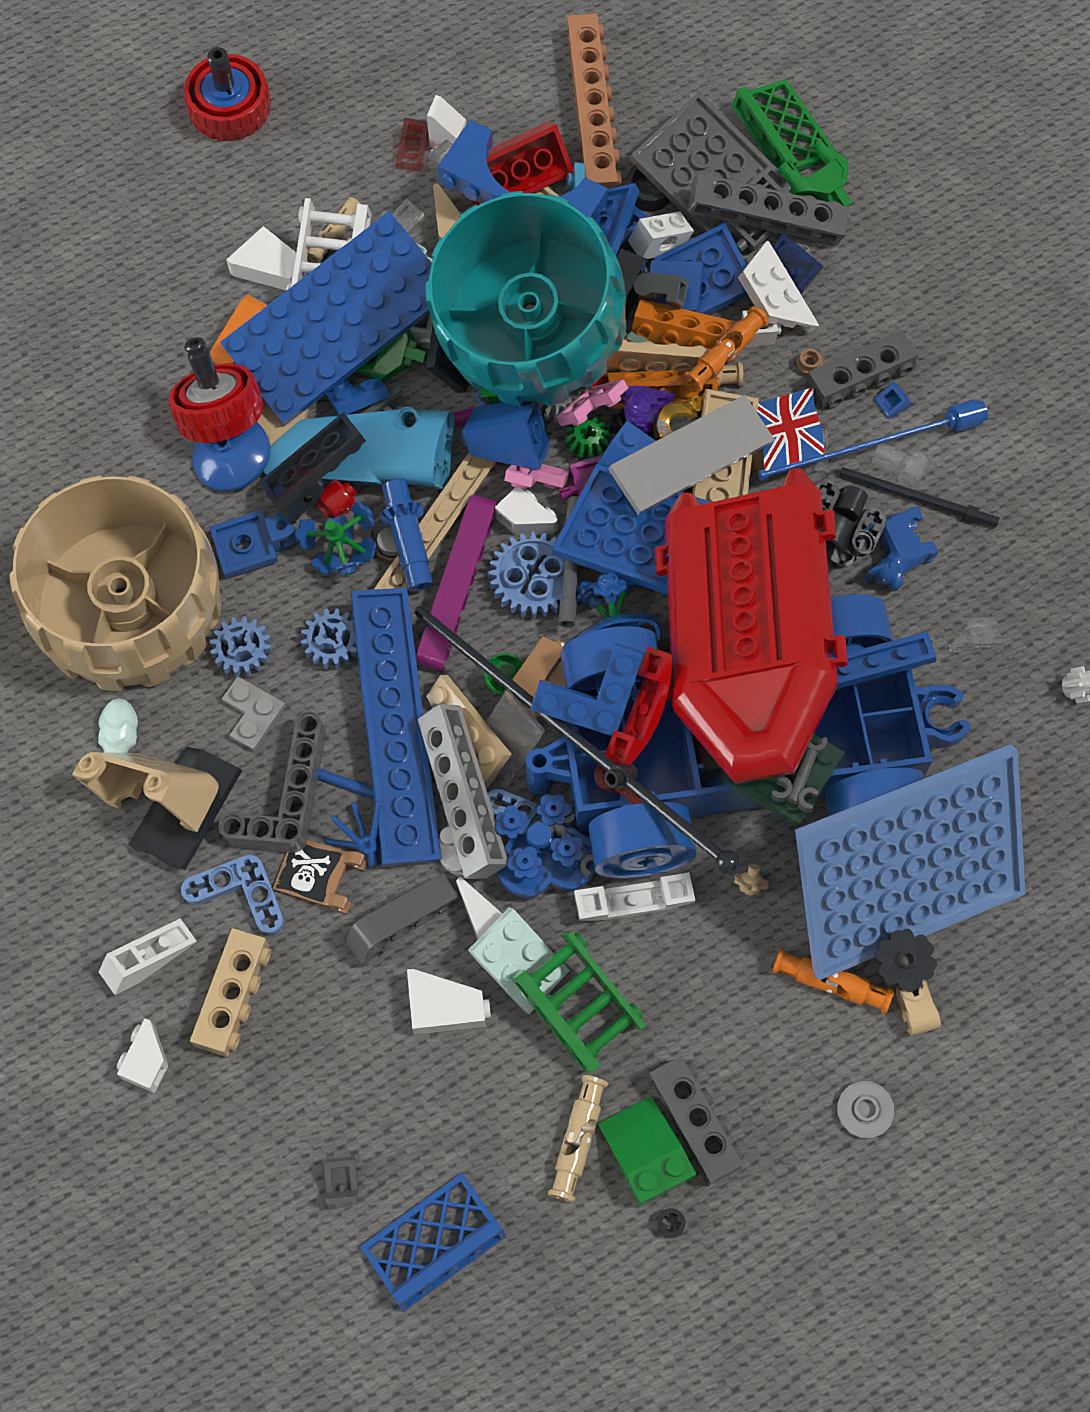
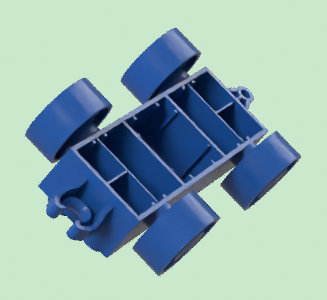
(875, 722)

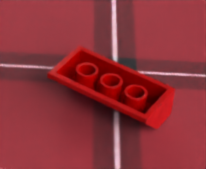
(530, 160)

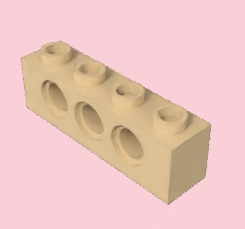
(238, 947)

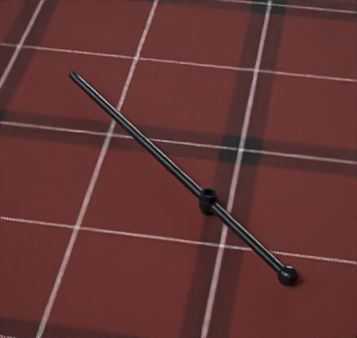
(616, 775)

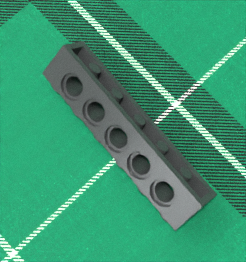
(756, 215)

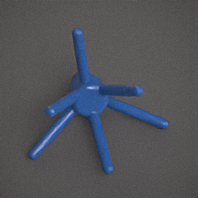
(367, 843)

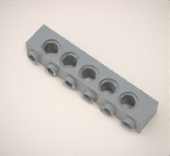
(462, 791)

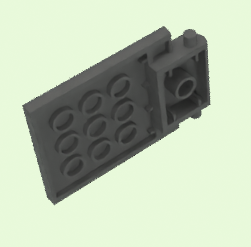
(705, 142)

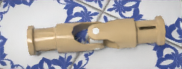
(584, 1117)

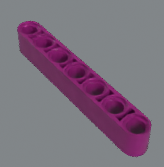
(457, 579)

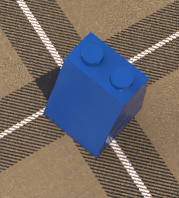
(508, 434)

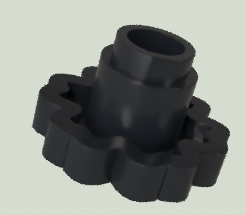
(918, 953)

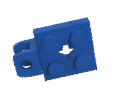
(265, 537)

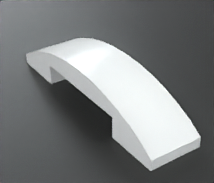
(634, 899)

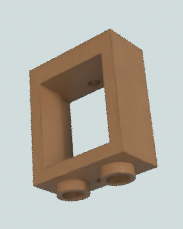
(542, 664)

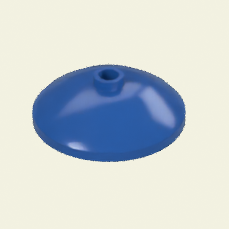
(236, 463)

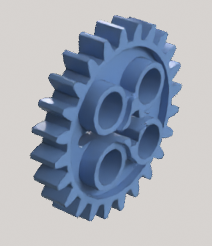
(511, 564)

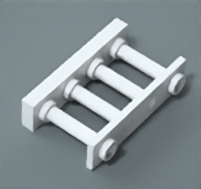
(307, 215)

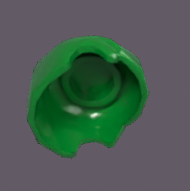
(506, 663)

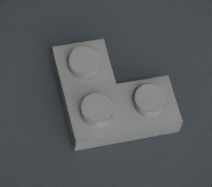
(259, 712)

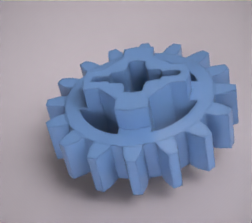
(337, 627)
(244, 657)

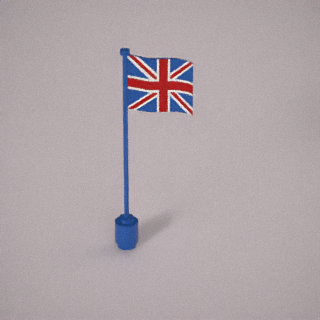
(800, 437)

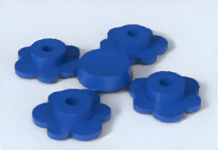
(539, 836)

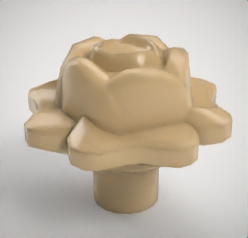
(751, 881)

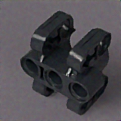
(850, 522)

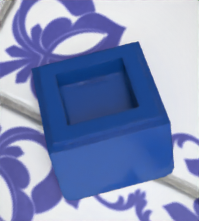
(893, 400)

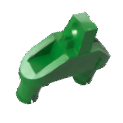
(825, 183)
(394, 358)

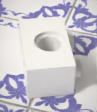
(659, 234)

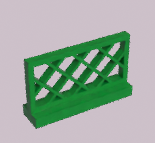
(767, 133)

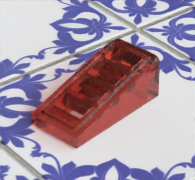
(416, 126)

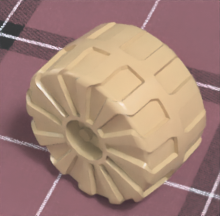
(107, 539)

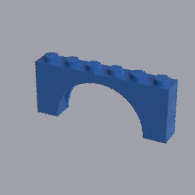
(467, 172)

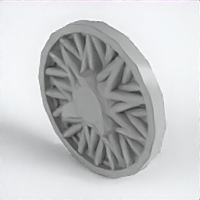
(865, 1109)

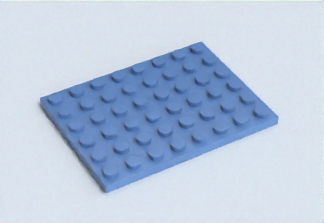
(912, 860)

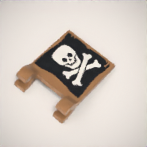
(317, 873)

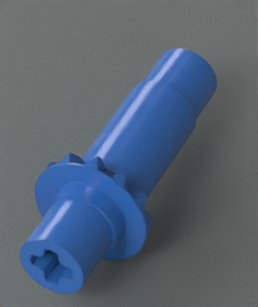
(403, 518)

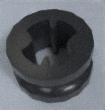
(680, 1219)

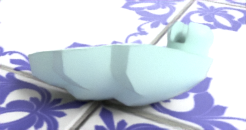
(117, 727)

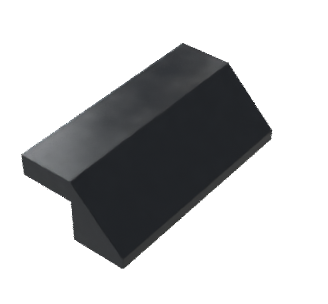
(161, 830)

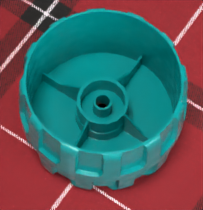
(519, 255)

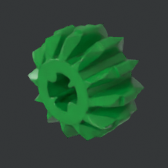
(596, 443)

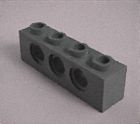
(846, 369)
(712, 1166)

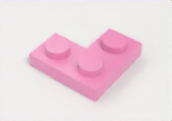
(590, 400)
(524, 477)

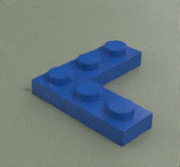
(599, 712)

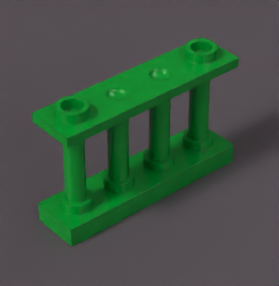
(567, 1029)

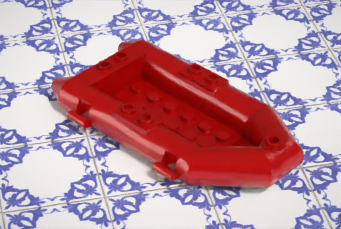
(752, 624)

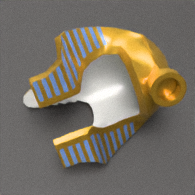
(675, 416)

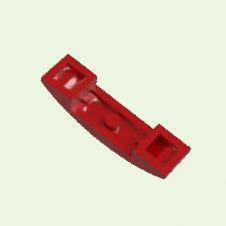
(647, 709)

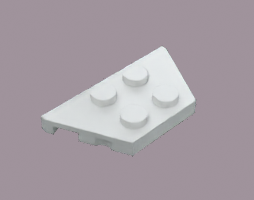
(774, 290)

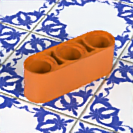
(245, 310)

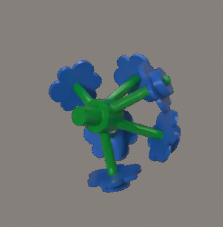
(338, 532)

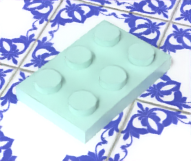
(512, 947)

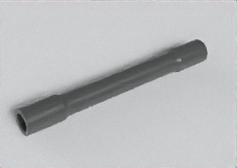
(568, 603)

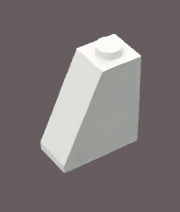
(264, 260)
(444, 1004)

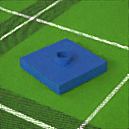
(690, 271)

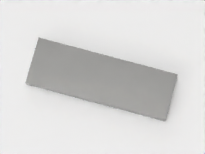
(691, 454)

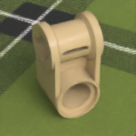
(918, 1010)

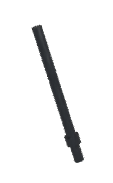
(969, 513)

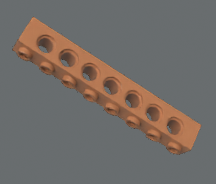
(592, 100)

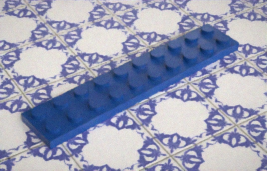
(392, 728)

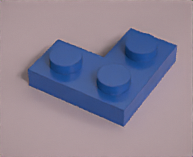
(350, 399)

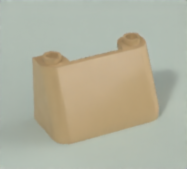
(123, 775)

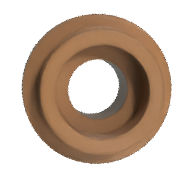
(808, 355)

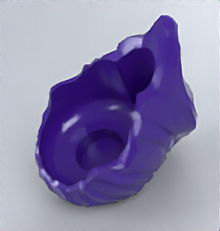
(643, 405)

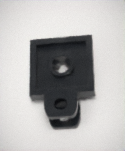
(442, 367)

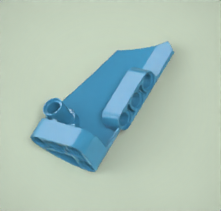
(391, 448)

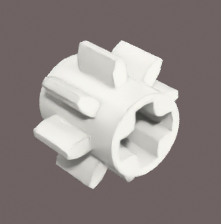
(1077, 685)

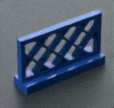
(453, 1258)

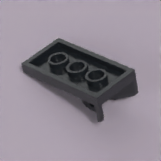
(303, 470)

